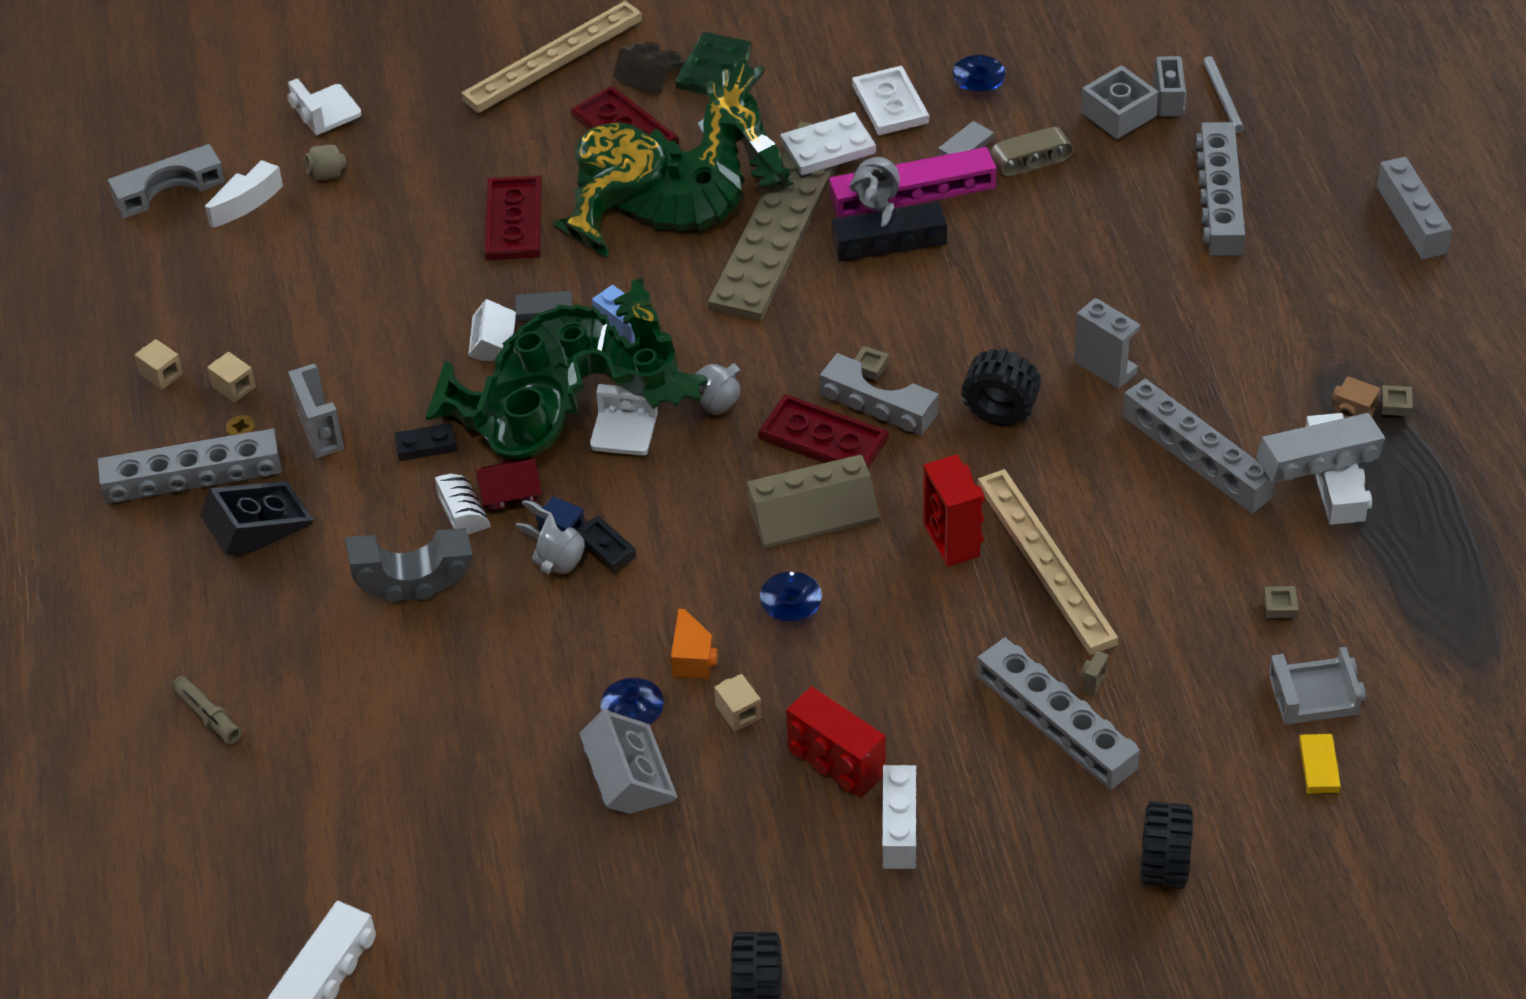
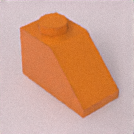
(692, 648)

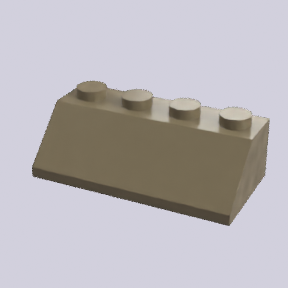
(812, 501)

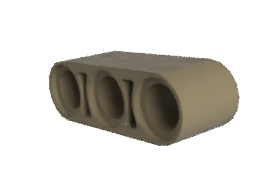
(1031, 151)

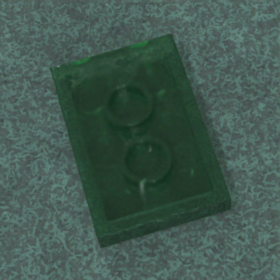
(709, 59)

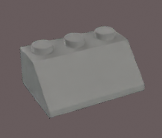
(626, 763)

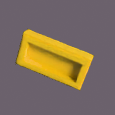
(1319, 763)

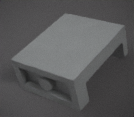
(1104, 342)
(317, 418)
(1316, 688)

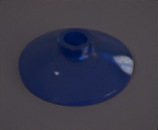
(979, 73)
(790, 596)
(645, 705)

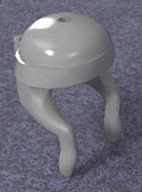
(877, 182)
(721, 389)
(556, 549)

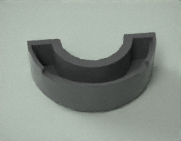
(412, 573)

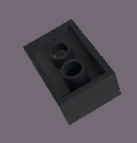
(253, 515)

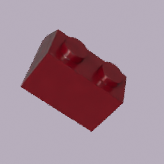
(508, 482)

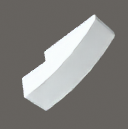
(244, 194)

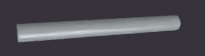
(1223, 94)

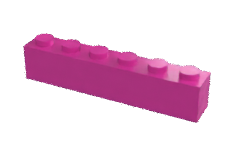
(923, 181)

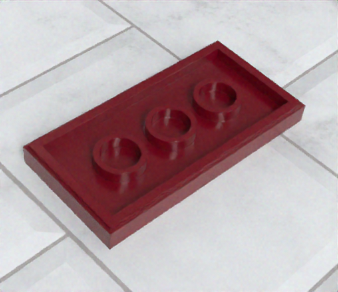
(612, 107)
(513, 218)
(821, 432)

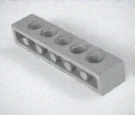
(1221, 188)
(1198, 445)
(189, 466)
(1058, 713)

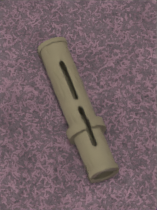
(213, 716)

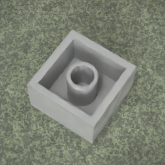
(1119, 102)

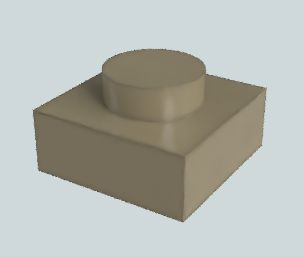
(872, 362)
(1396, 400)
(1280, 602)
(1094, 672)

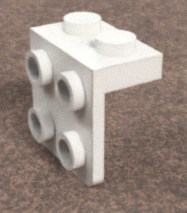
(324, 108)
(622, 422)

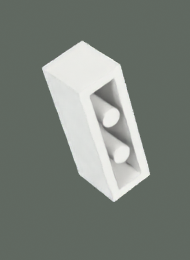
(899, 816)

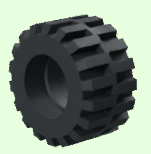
(1001, 387)
(1166, 844)
(756, 965)

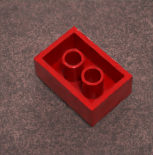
(952, 510)
(836, 742)

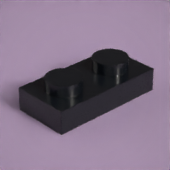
(425, 442)
(606, 543)

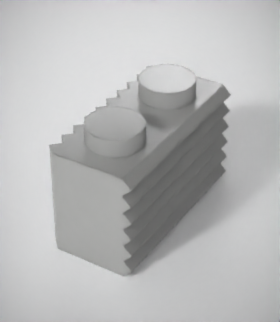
(1171, 85)

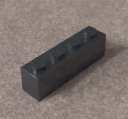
(907, 230)

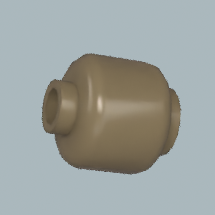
(324, 162)

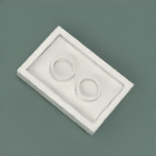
(890, 100)
(828, 143)

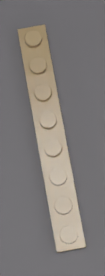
(551, 56)
(1048, 562)

